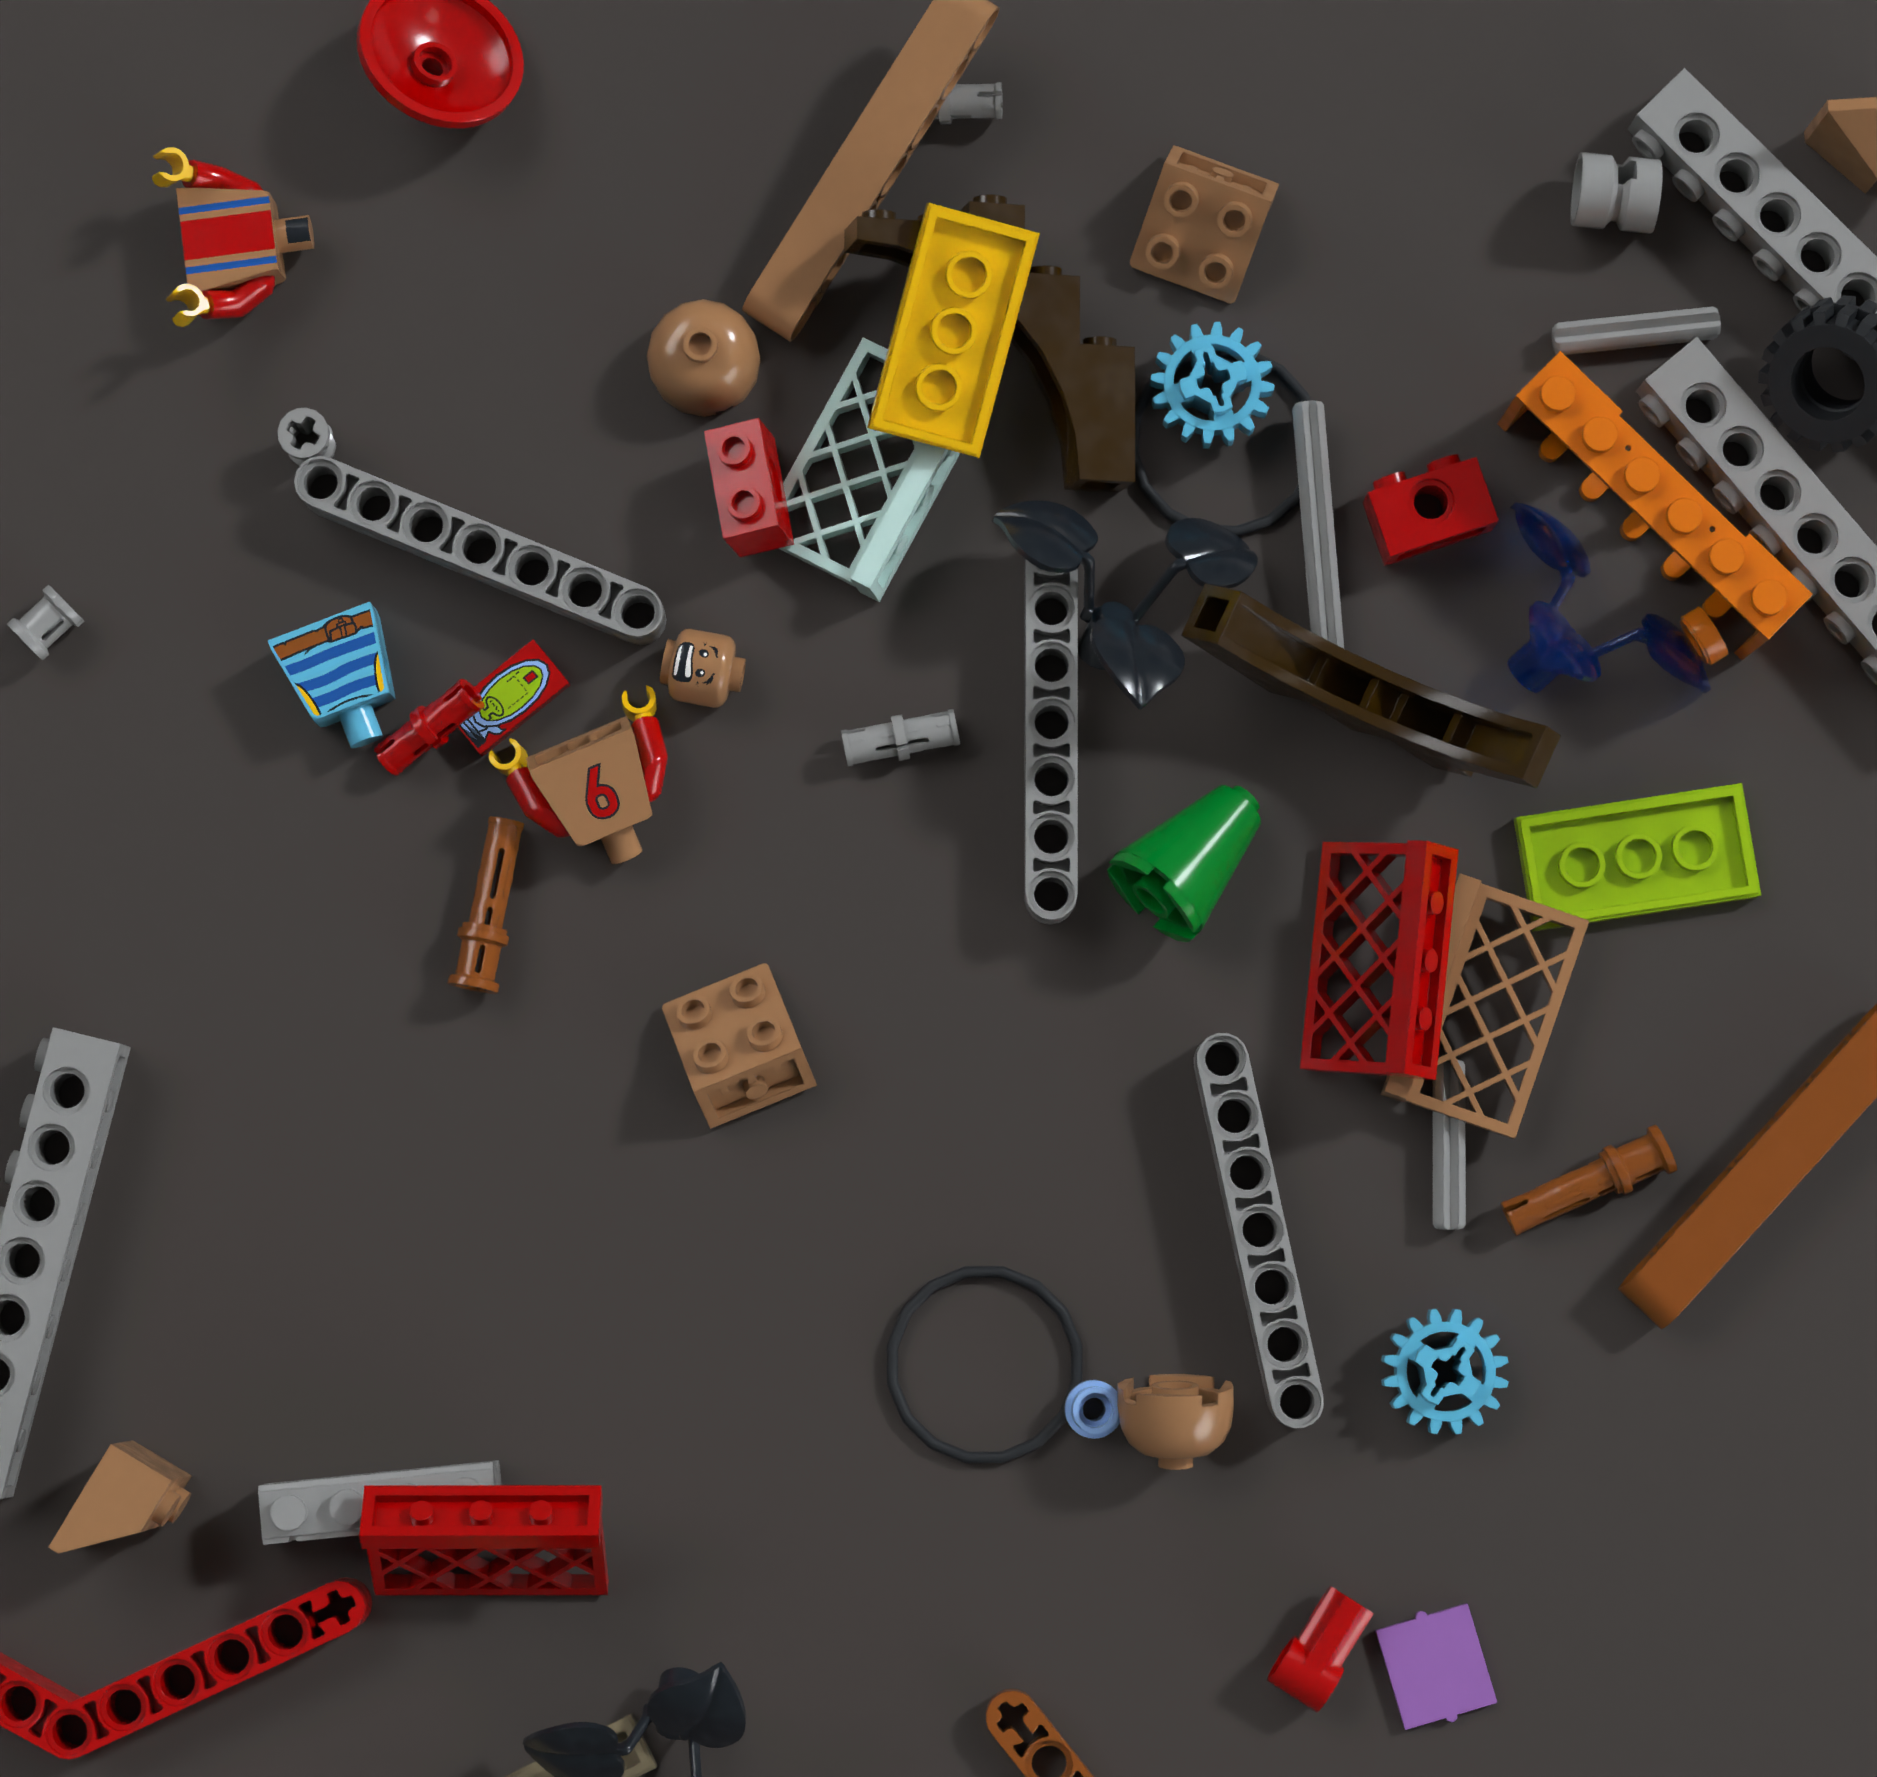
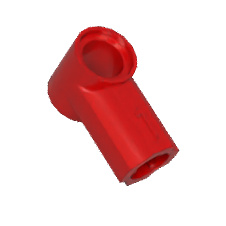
(1313, 1661)

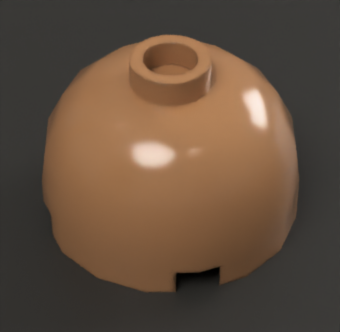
(703, 357)
(1175, 1417)

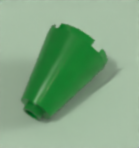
(1187, 860)

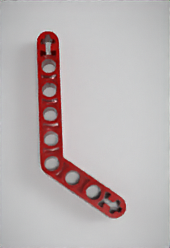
(152, 1683)

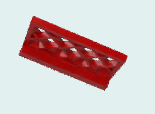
(1414, 960)
(501, 1519)

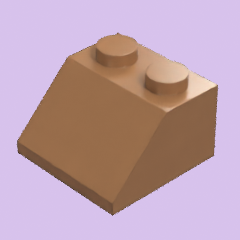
(124, 1497)

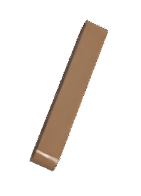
(868, 162)

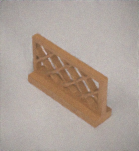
(1467, 909)

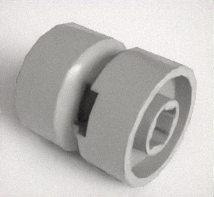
(1616, 192)

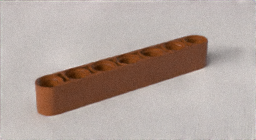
(1758, 1178)

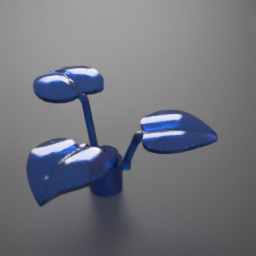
(1557, 647)

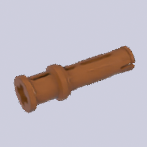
(502, 837)
(1613, 1171)

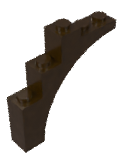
(1084, 384)
(1364, 695)

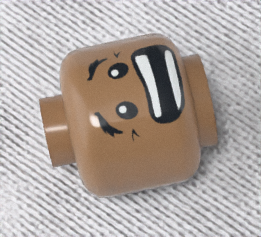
(702, 668)

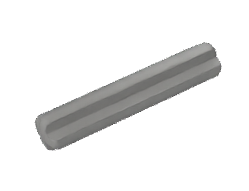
(1636, 330)
(1448, 1155)

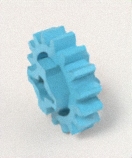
(1188, 394)
(1423, 1356)

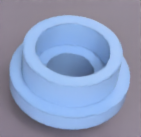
(1073, 1409)

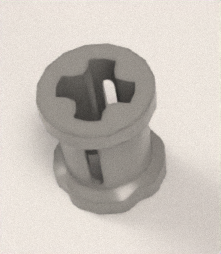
(305, 421)
(45, 622)

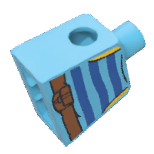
(340, 670)

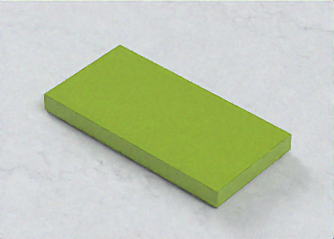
(1640, 855)

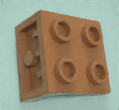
(1203, 224)
(738, 1045)

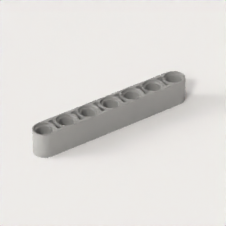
(461, 531)
(1045, 753)
(1277, 1253)

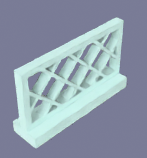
(906, 503)

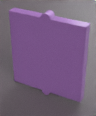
(1436, 1666)

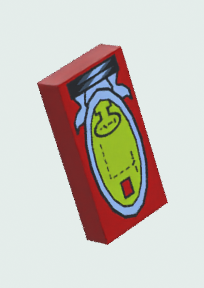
(513, 696)

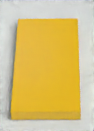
(953, 330)

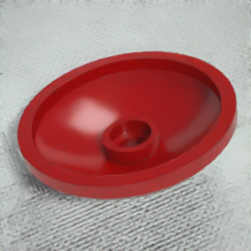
(459, 41)

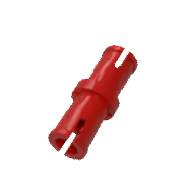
(429, 727)

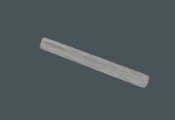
(1317, 521)

